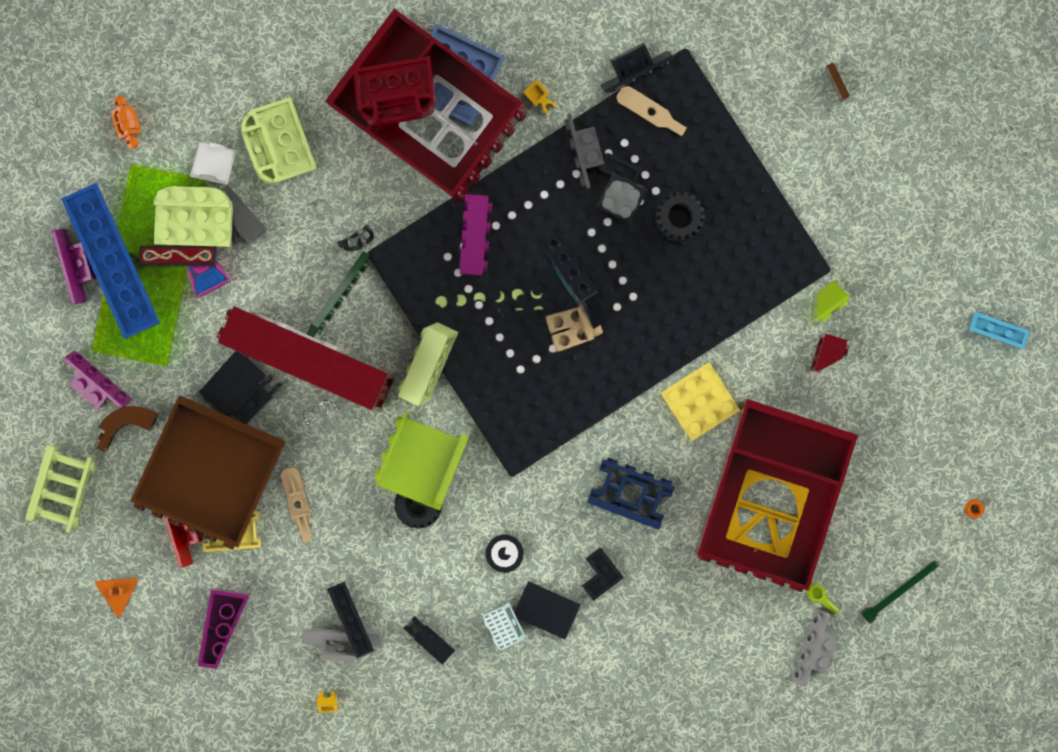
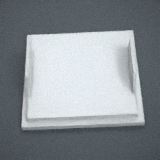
(213, 163)

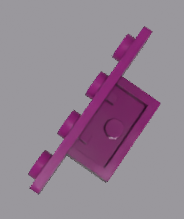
(74, 265)
(93, 384)

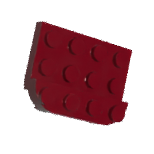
(395, 91)

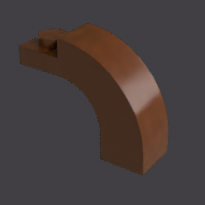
(114, 421)

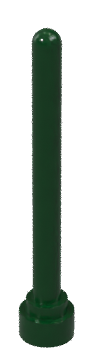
(871, 613)

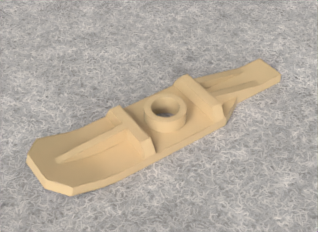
(641, 104)
(295, 492)

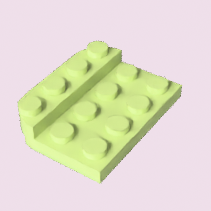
(277, 142)
(193, 217)

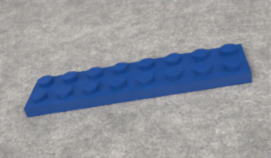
(110, 260)

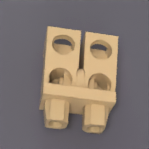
(578, 332)

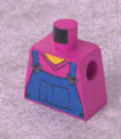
(207, 279)

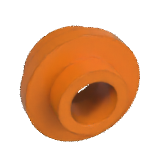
(978, 513)

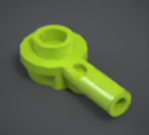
(818, 594)

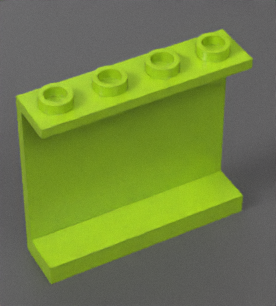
(420, 462)

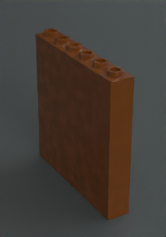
(207, 472)

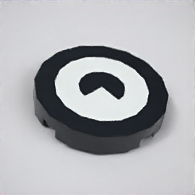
(504, 553)

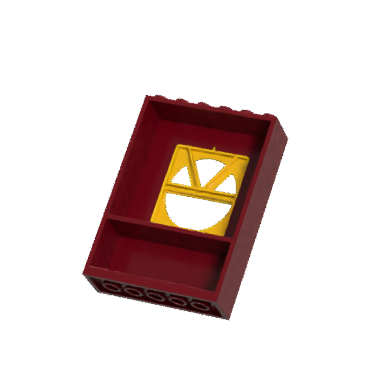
(804, 457)

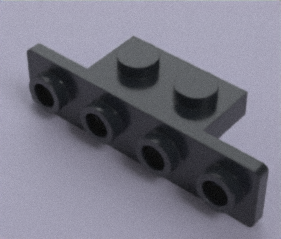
(632, 65)

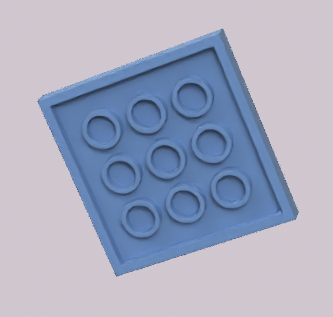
(475, 54)

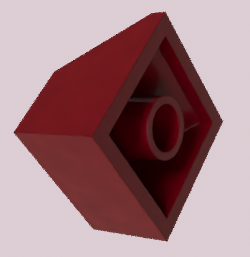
(828, 351)

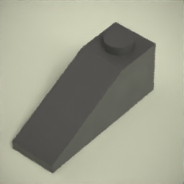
(244, 220)

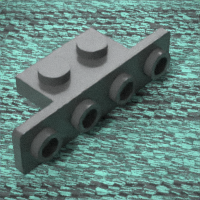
(587, 149)

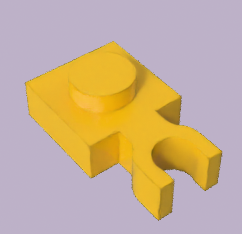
(537, 94)

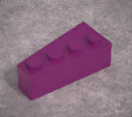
(474, 235)
(221, 619)

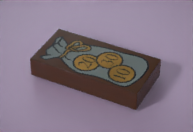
(837, 82)

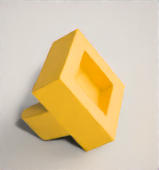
(327, 704)

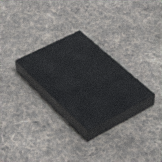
(232, 383)
(546, 610)

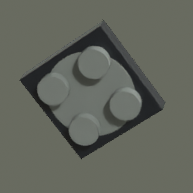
(621, 197)

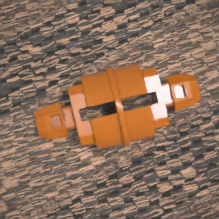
(126, 122)

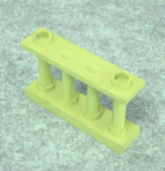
(47, 474)

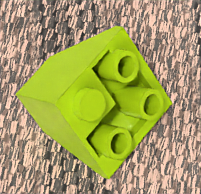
(828, 299)

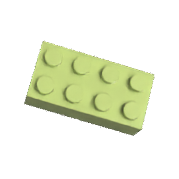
(427, 364)

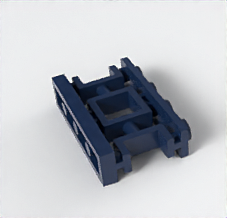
(626, 507)

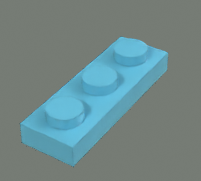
(999, 330)

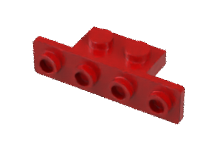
(181, 539)

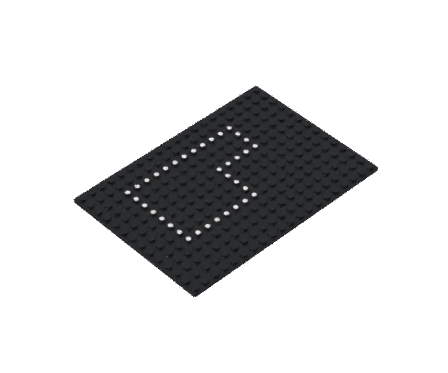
(660, 294)

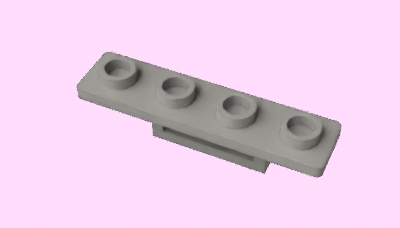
(335, 643)
(816, 649)

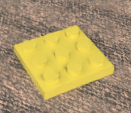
(700, 401)

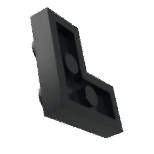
(606, 575)

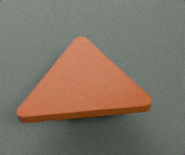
(117, 592)

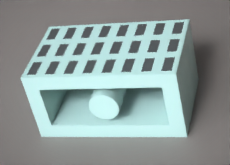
(504, 626)

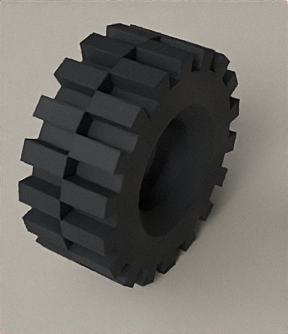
(412, 518)

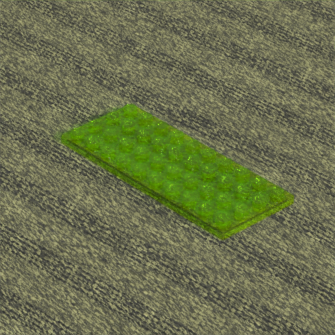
(162, 283)

